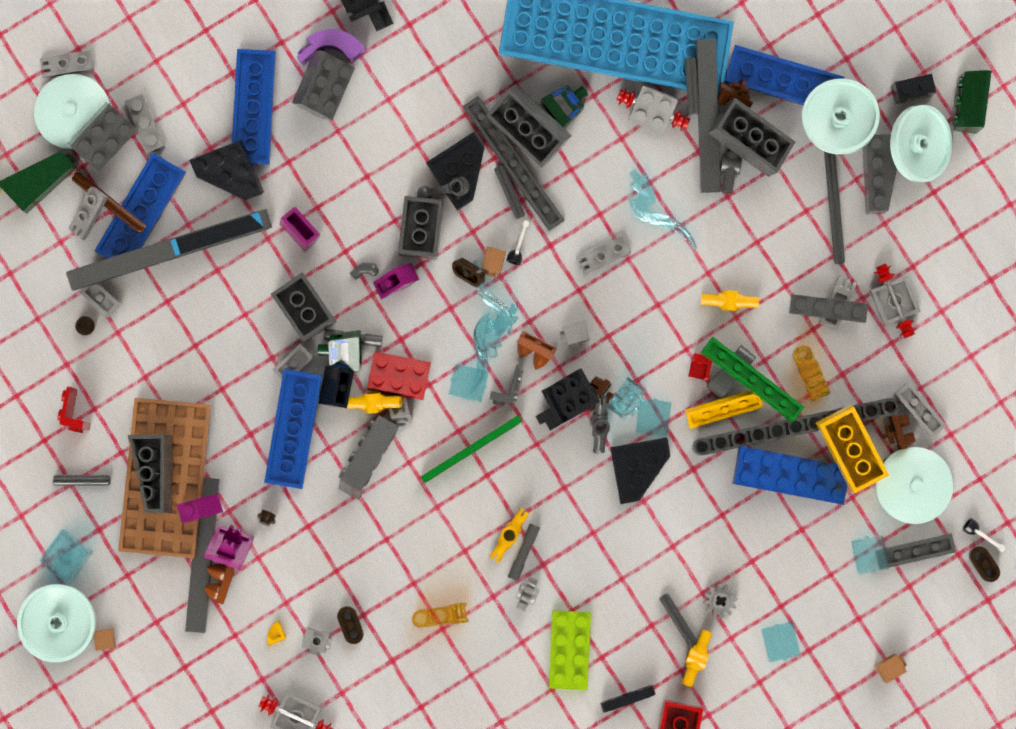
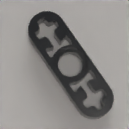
(628, 698)

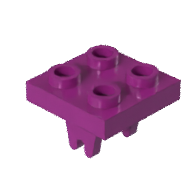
(229, 546)

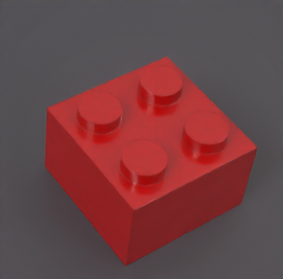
(680, 716)

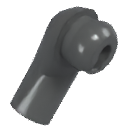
(368, 268)

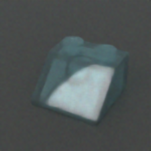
(66, 556)

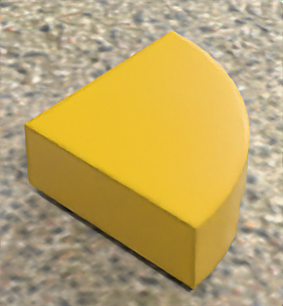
(275, 634)

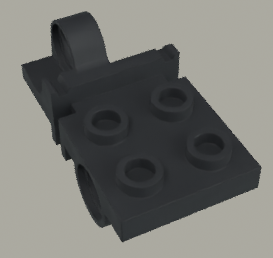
(377, 12)
(567, 399)

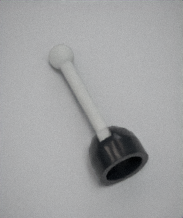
(514, 256)
(972, 527)

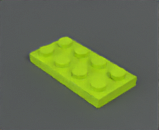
(569, 650)

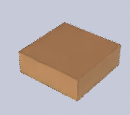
(104, 639)

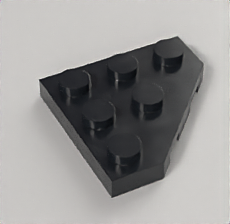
(459, 161)
(229, 170)
(638, 466)

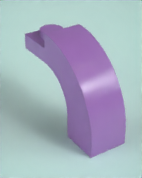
(331, 39)

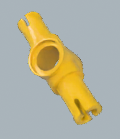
(730, 300)
(374, 402)
(503, 544)
(696, 658)

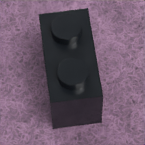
(913, 89)
(336, 387)

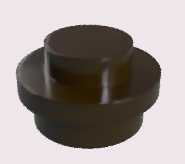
(85, 325)
(266, 518)

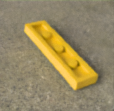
(722, 409)

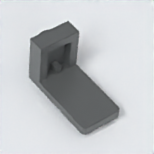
(500, 398)

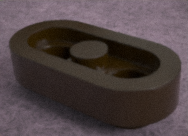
(468, 272)
(984, 563)
(350, 625)

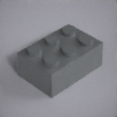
(323, 85)
(102, 136)
(420, 227)
(303, 307)

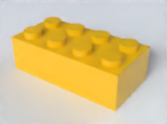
(852, 449)

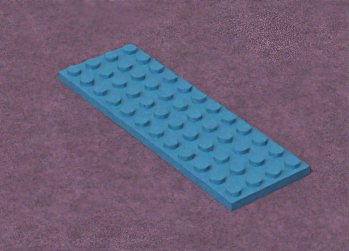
(612, 38)

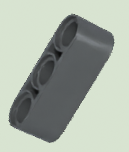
(723, 381)

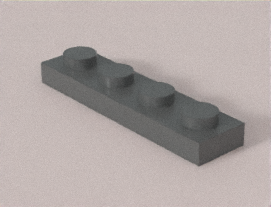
(828, 308)
(920, 550)

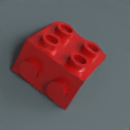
(66, 413)

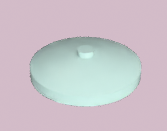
(66, 107)
(840, 116)
(921, 143)
(916, 485)
(56, 623)

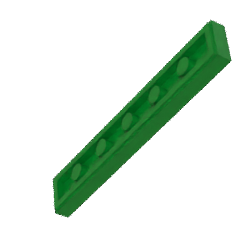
(752, 379)
(471, 449)

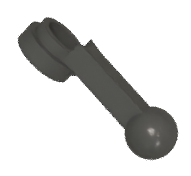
(426, 192)

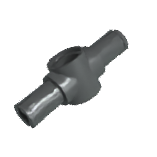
(730, 168)
(600, 433)

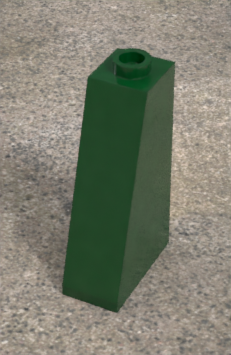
(38, 180)

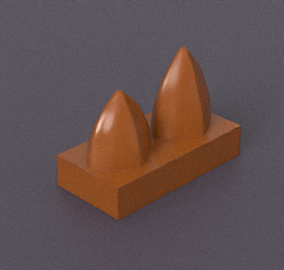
(543, 350)
(223, 574)

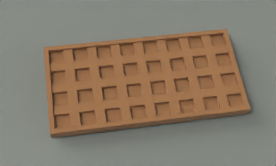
(165, 532)

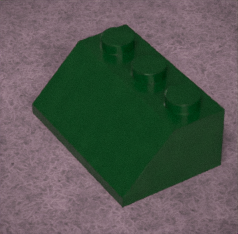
(971, 101)

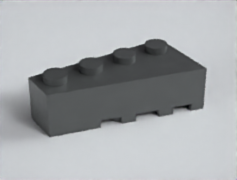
(878, 174)
(367, 457)
(154, 470)

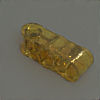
(811, 373)
(450, 611)

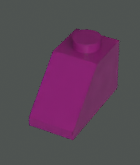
(396, 280)
(199, 508)

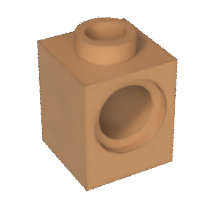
(493, 261)
(891, 667)

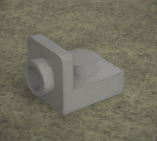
(401, 416)

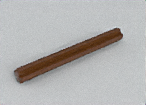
(111, 204)

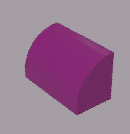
(299, 229)

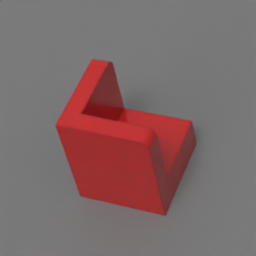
(700, 367)

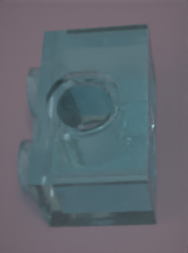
(627, 399)

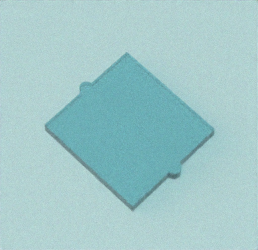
(462, 381)
(653, 417)
(870, 554)
(780, 641)

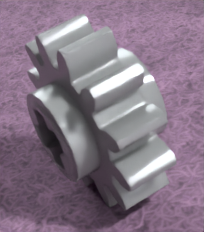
(527, 593)
(721, 593)

